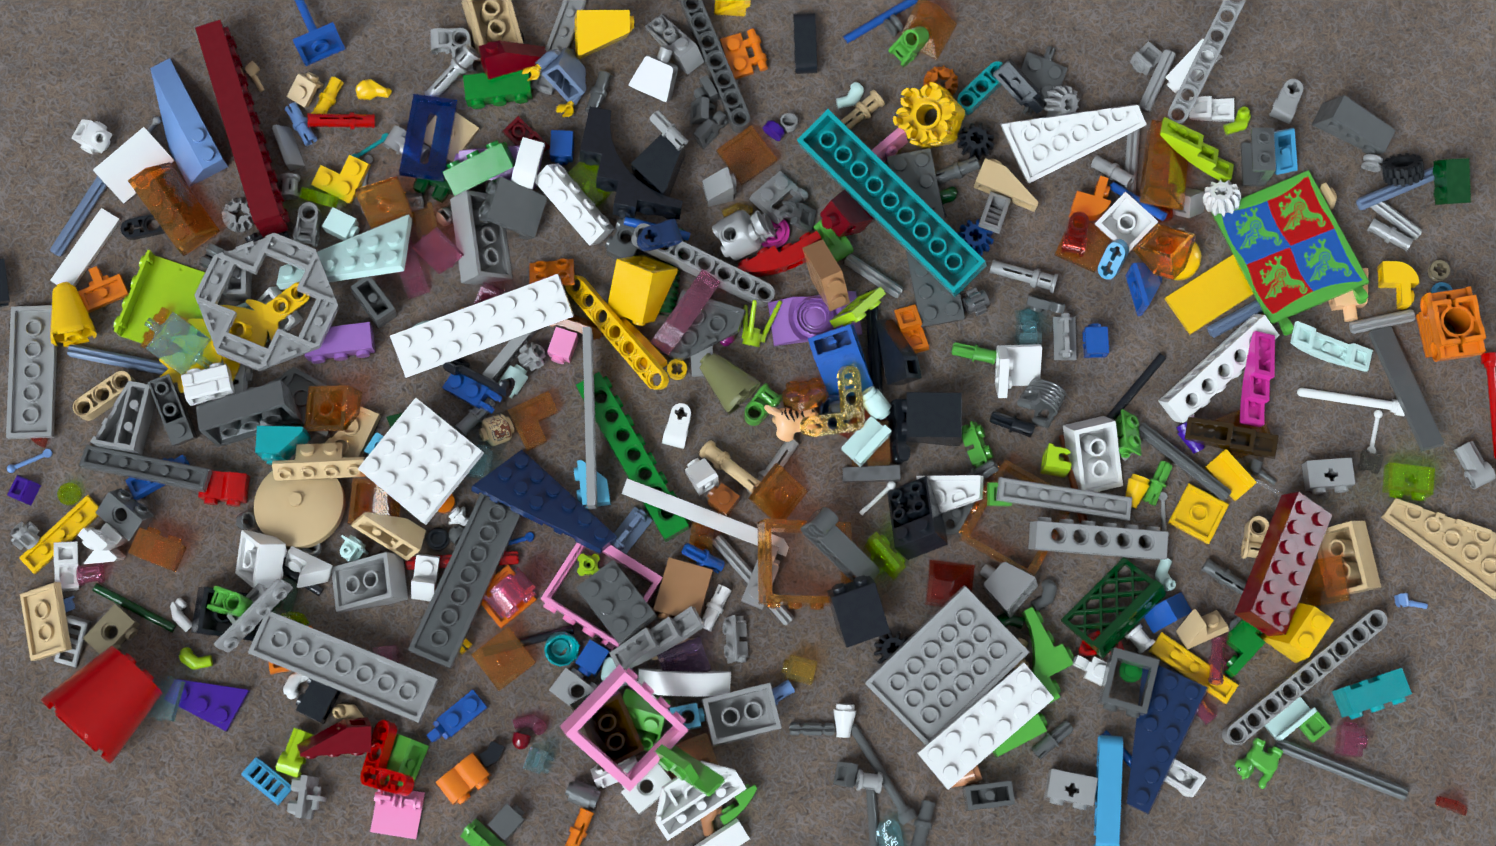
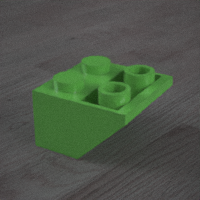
(646, 719)

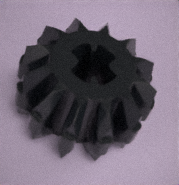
(970, 146)
(886, 645)

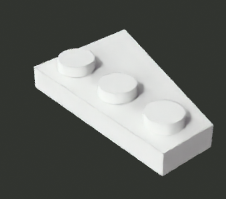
(956, 490)

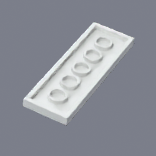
(985, 725)

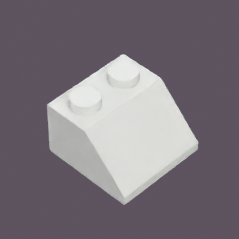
(260, 558)

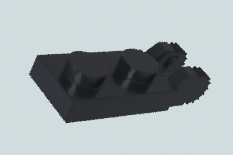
(898, 448)

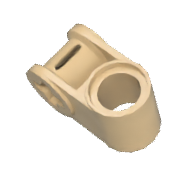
(1252, 539)

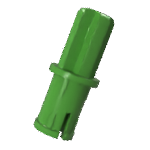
(973, 352)
(1157, 483)

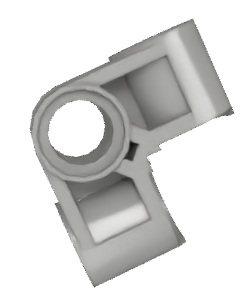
(446, 41)

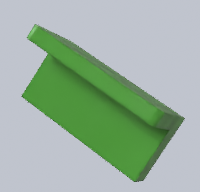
(406, 756)

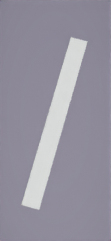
(698, 514)

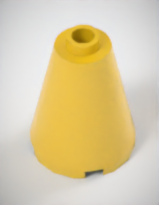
(69, 317)

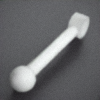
(1378, 414)
(890, 485)

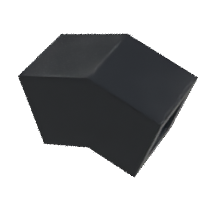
(492, 754)

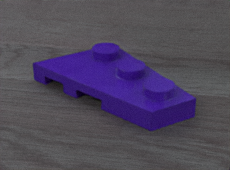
(212, 702)

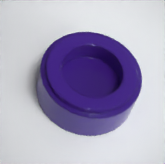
(773, 130)

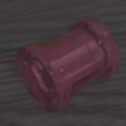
(83, 578)

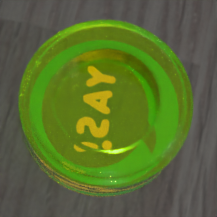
(69, 494)

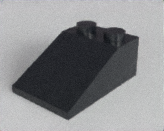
(211, 622)

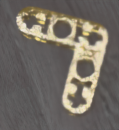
(847, 410)

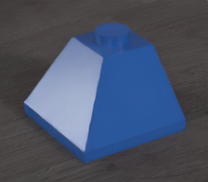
(1142, 286)

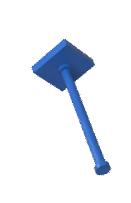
(318, 42)

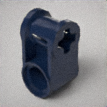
(663, 235)

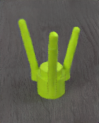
(752, 335)

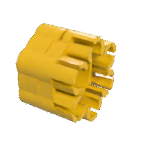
(916, 105)

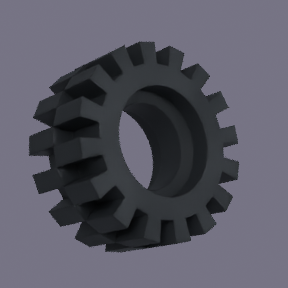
(1403, 169)

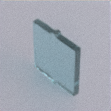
(168, 703)

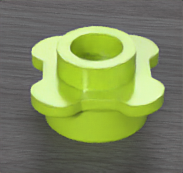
(583, 560)

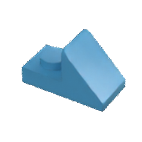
(1285, 151)

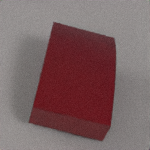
(518, 129)

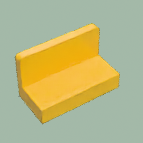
(1231, 474)

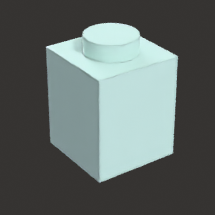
(341, 225)

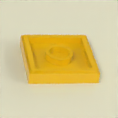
(1198, 513)

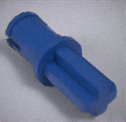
(703, 558)

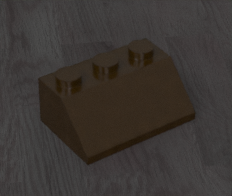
(612, 729)

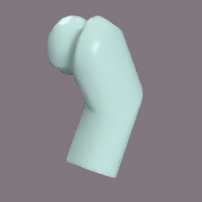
(853, 96)

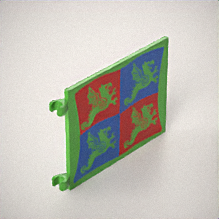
(1291, 249)

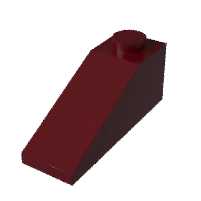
(508, 57)

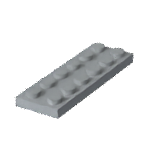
(31, 374)

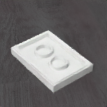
(128, 160)

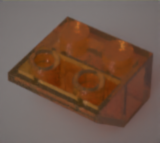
(370, 498)

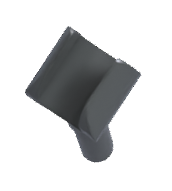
(1256, 466)

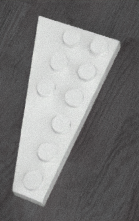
(1055, 141)

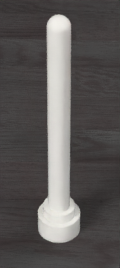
(1393, 405)

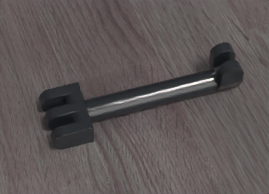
(461, 366)

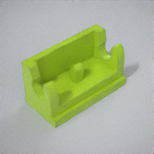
(1052, 463)

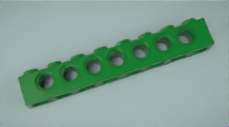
(667, 527)

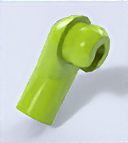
(1240, 122)
(192, 661)

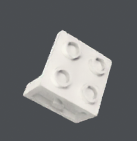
(1016, 366)

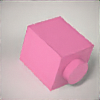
(562, 345)

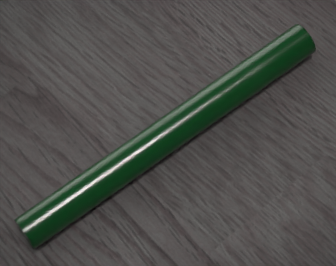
(135, 608)

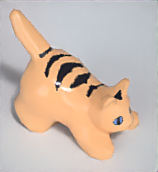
(789, 421)

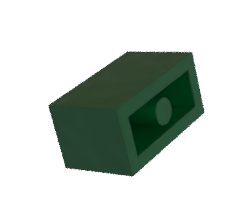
(1452, 181)

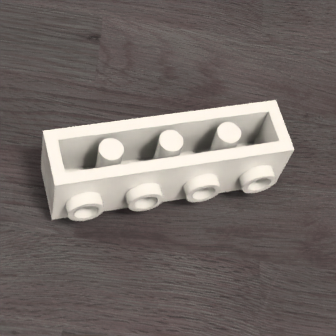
(574, 204)

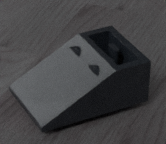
(916, 519)

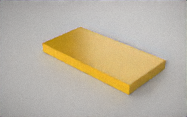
(1209, 295)

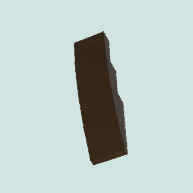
(1231, 437)

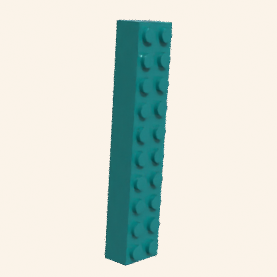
(891, 203)

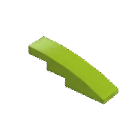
(1191, 147)

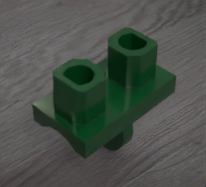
(440, 192)

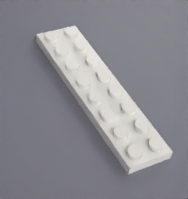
(482, 325)

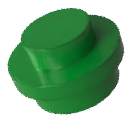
(1130, 673)

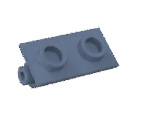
(631, 530)

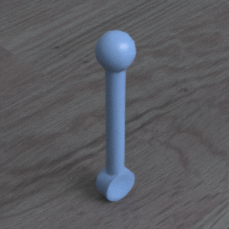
(46, 453)

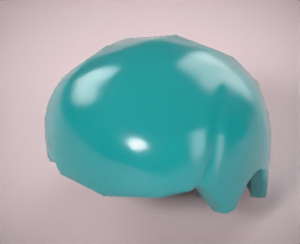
(556, 644)

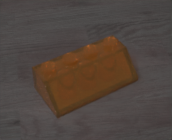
(1163, 172)
(174, 206)

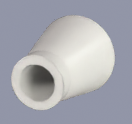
(844, 719)

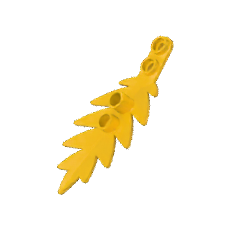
(247, 325)

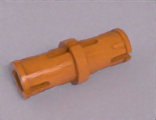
(579, 828)

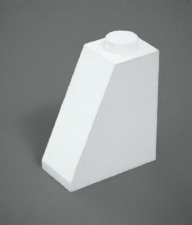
(1178, 74)

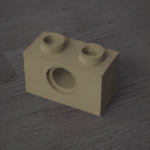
(117, 617)

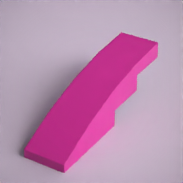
(1256, 379)

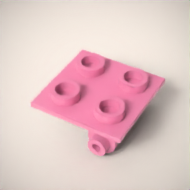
(397, 814)

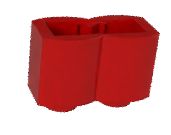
(226, 487)

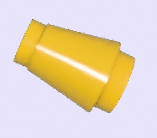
(1136, 488)

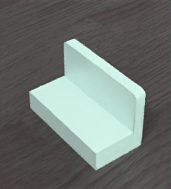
(866, 441)
(1289, 719)

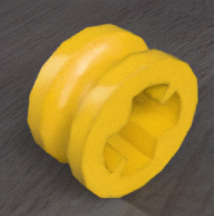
(683, 369)

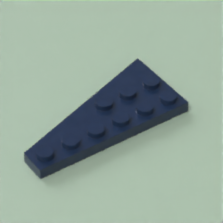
(542, 499)
(1161, 733)

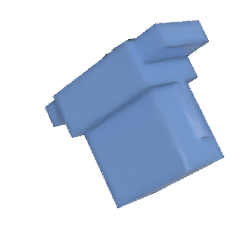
(69, 604)

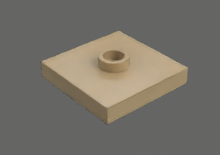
(462, 135)

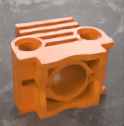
(1460, 310)

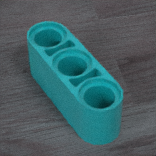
(976, 97)

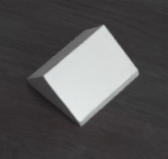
(1126, 221)

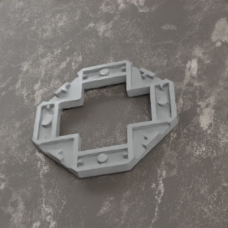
(283, 345)

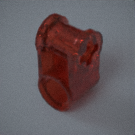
(1075, 238)

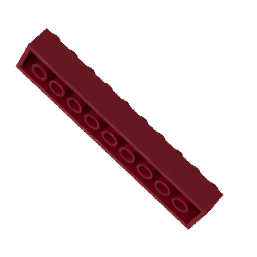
(243, 128)

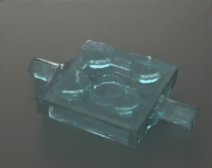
(178, 343)

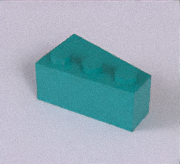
(1372, 694)

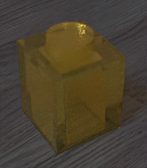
(799, 669)

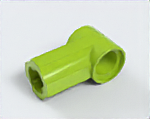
(290, 760)

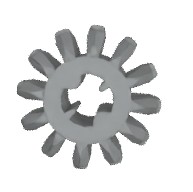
(1061, 101)

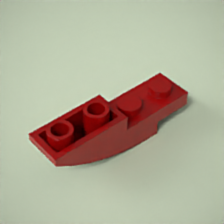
(772, 262)

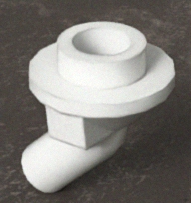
(458, 516)

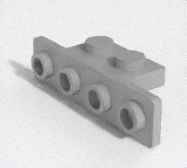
(263, 602)

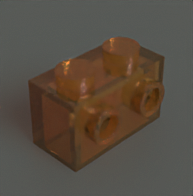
(157, 549)

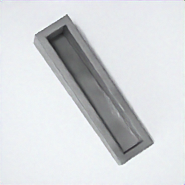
(871, 474)

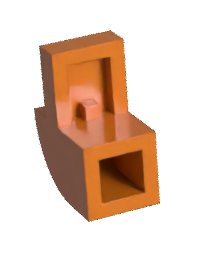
(1092, 205)

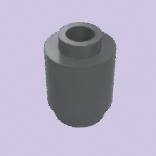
(582, 794)

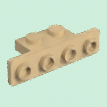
(318, 462)

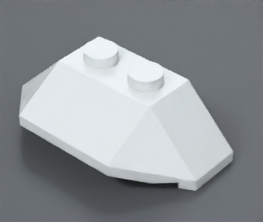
(684, 805)

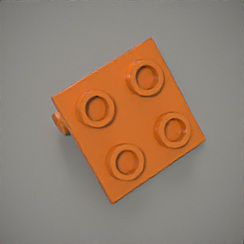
(563, 267)

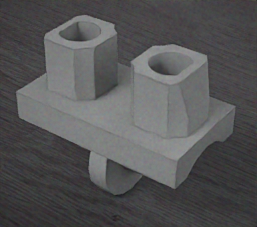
(308, 797)

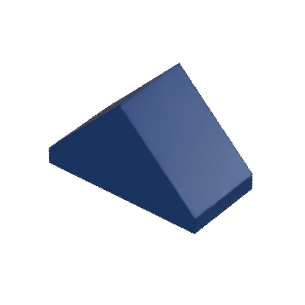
(1167, 612)

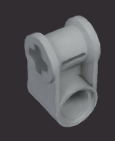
(1286, 103)
(306, 229)

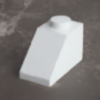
(701, 475)

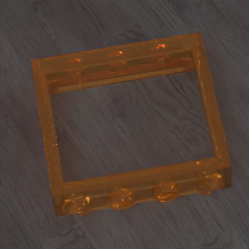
(978, 508)
(765, 595)

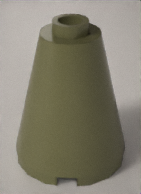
(728, 381)

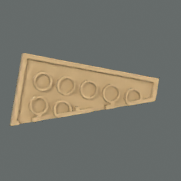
(1457, 543)

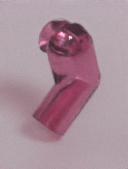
(531, 721)

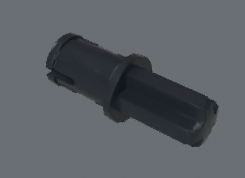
(1012, 423)

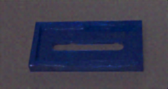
(421, 109)

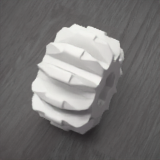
(1222, 197)

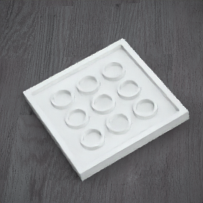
(421, 461)

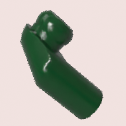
(948, 195)
(1015, 621)

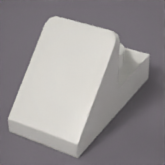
(97, 555)
(311, 569)
(425, 577)
(1184, 779)

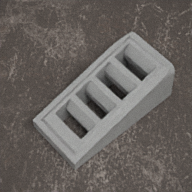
(999, 202)
(85, 626)

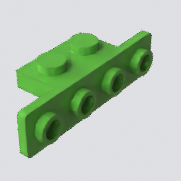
(689, 769)

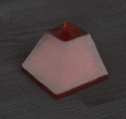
(945, 580)

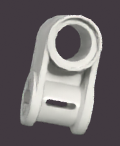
(676, 429)

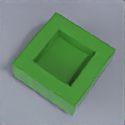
(991, 496)
(1314, 727)

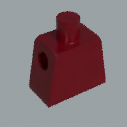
(845, 215)

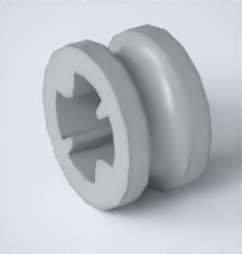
(1372, 163)

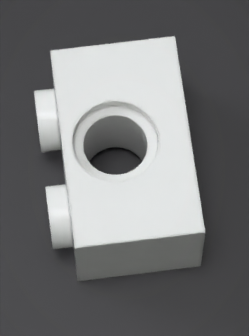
(640, 800)

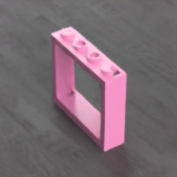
(571, 617)
(596, 700)

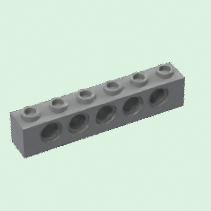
(1041, 539)

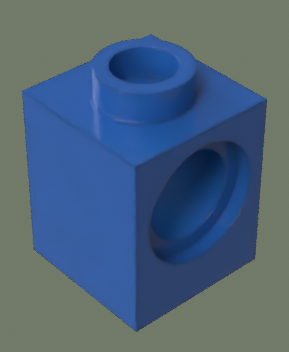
(561, 146)
(1095, 341)
(591, 659)

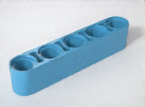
(1108, 790)

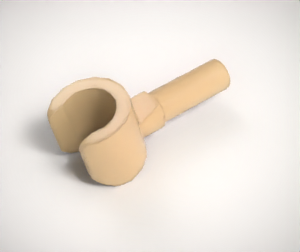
(252, 69)

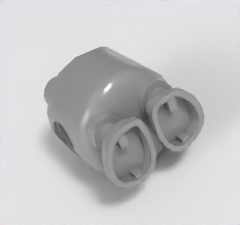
(743, 233)

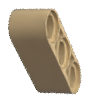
(93, 396)

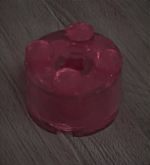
(510, 594)

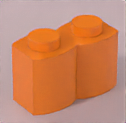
(463, 779)

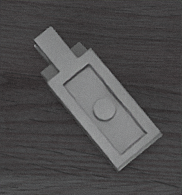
(751, 593)

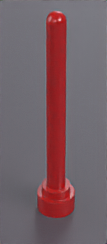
(1489, 362)

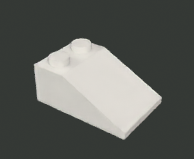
(1094, 453)

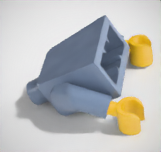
(564, 74)

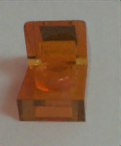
(701, 537)

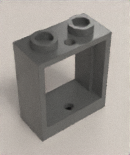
(1134, 659)

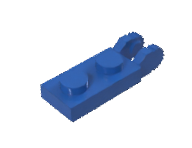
(471, 392)

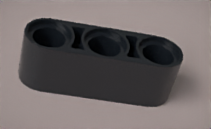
(805, 43)

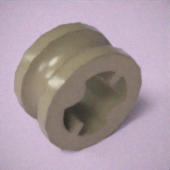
(1443, 266)

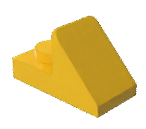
(731, 7)

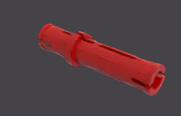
(341, 120)

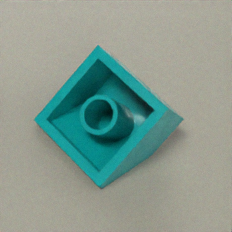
(279, 442)

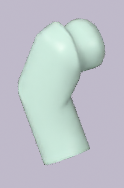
(1162, 575)

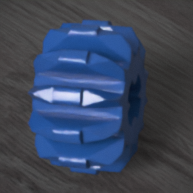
(983, 236)

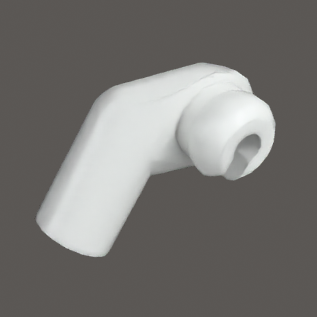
(178, 615)
(292, 684)

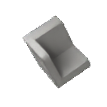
(1193, 203)

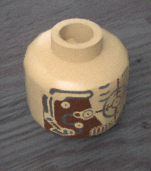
(496, 429)

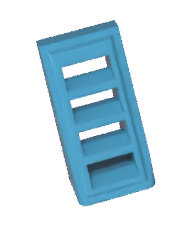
(272, 774)

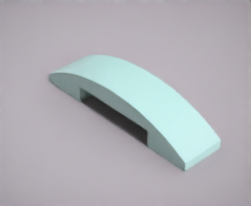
(1330, 349)

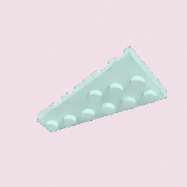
(364, 255)

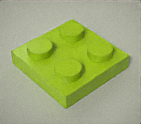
(856, 309)

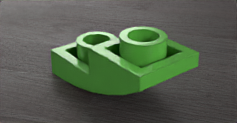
(743, 800)

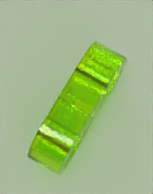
(318, 197)

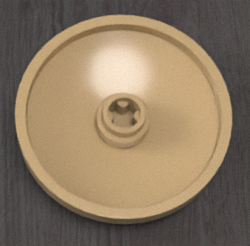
(299, 510)

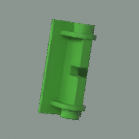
(1128, 427)
(974, 436)
(478, 835)

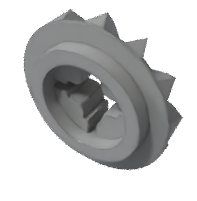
(230, 220)

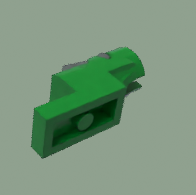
(1244, 641)

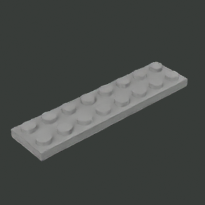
(343, 666)

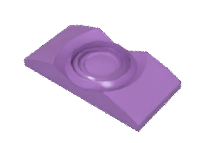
(804, 318)

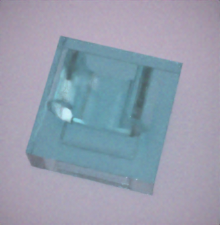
(536, 759)

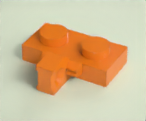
(102, 290)

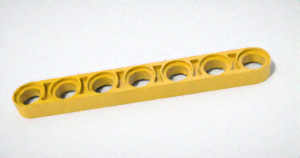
(625, 335)

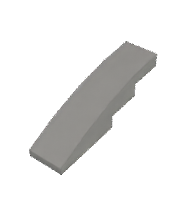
(657, 640)

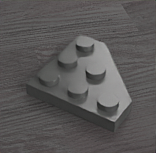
(712, 325)

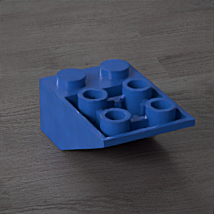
(839, 349)

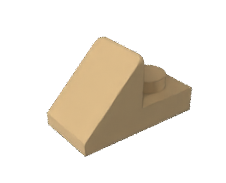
(1201, 629)

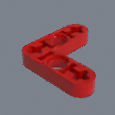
(378, 766)

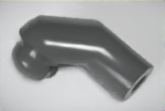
(1048, 595)

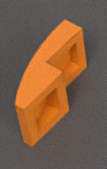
(910, 326)

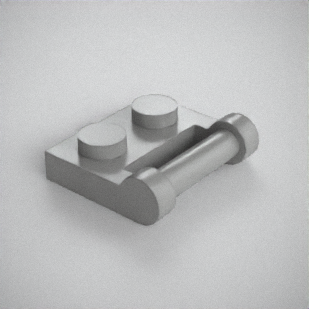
(773, 192)

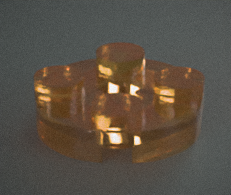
(804, 394)

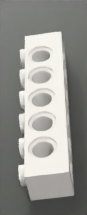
(1175, 399)

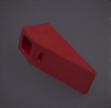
(344, 737)

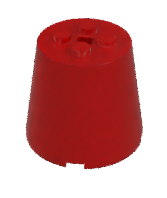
(105, 701)

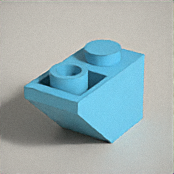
(603, 495)

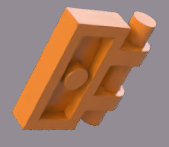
(737, 57)

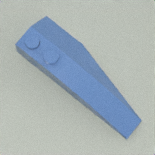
(184, 127)

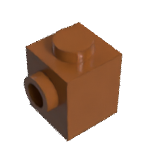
(723, 499)

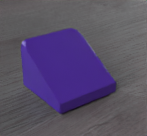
(24, 490)

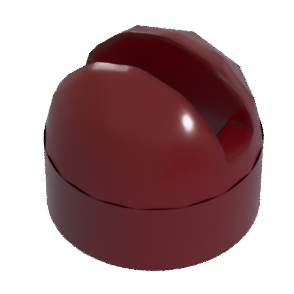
(521, 740)

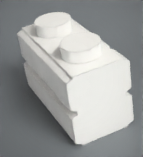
(207, 383)

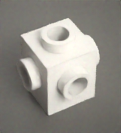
(92, 136)

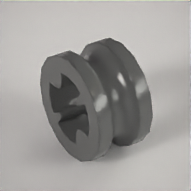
(893, 25)

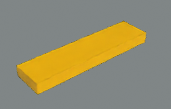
(63, 531)
(1191, 666)

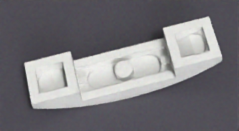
(686, 683)

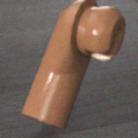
(707, 821)

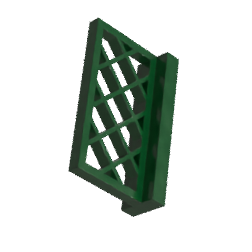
(1130, 615)

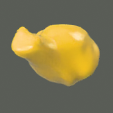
(370, 89)

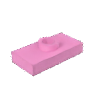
(891, 144)

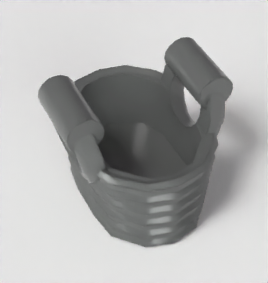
(1042, 396)

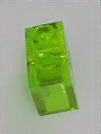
(1420, 477)

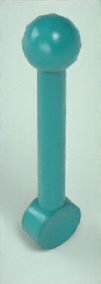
(383, 137)

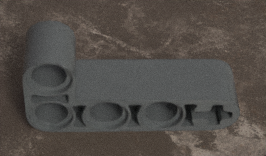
(837, 546)

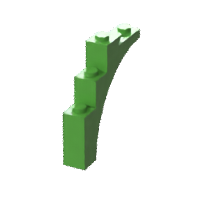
(1046, 663)

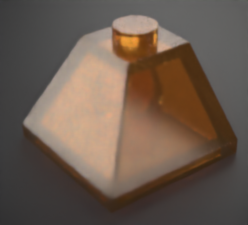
(937, 23)
(1165, 250)
(331, 407)

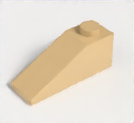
(1000, 180)
(392, 532)

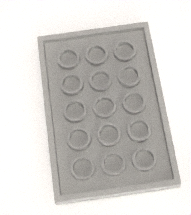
(946, 665)

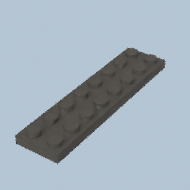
(932, 300)
(465, 582)

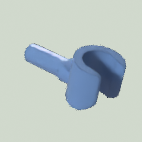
(1403, 599)

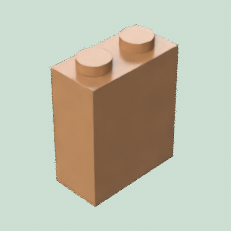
(826, 275)
(682, 587)

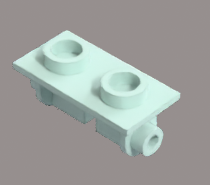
(352, 548)

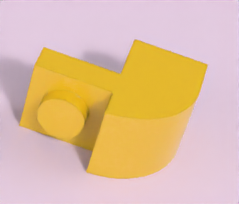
(1399, 276)

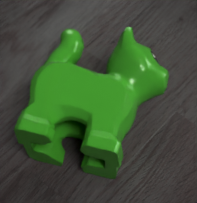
(1263, 761)

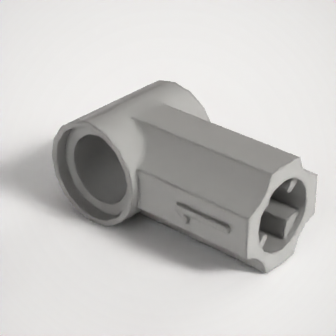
(396, 140)
(1475, 468)

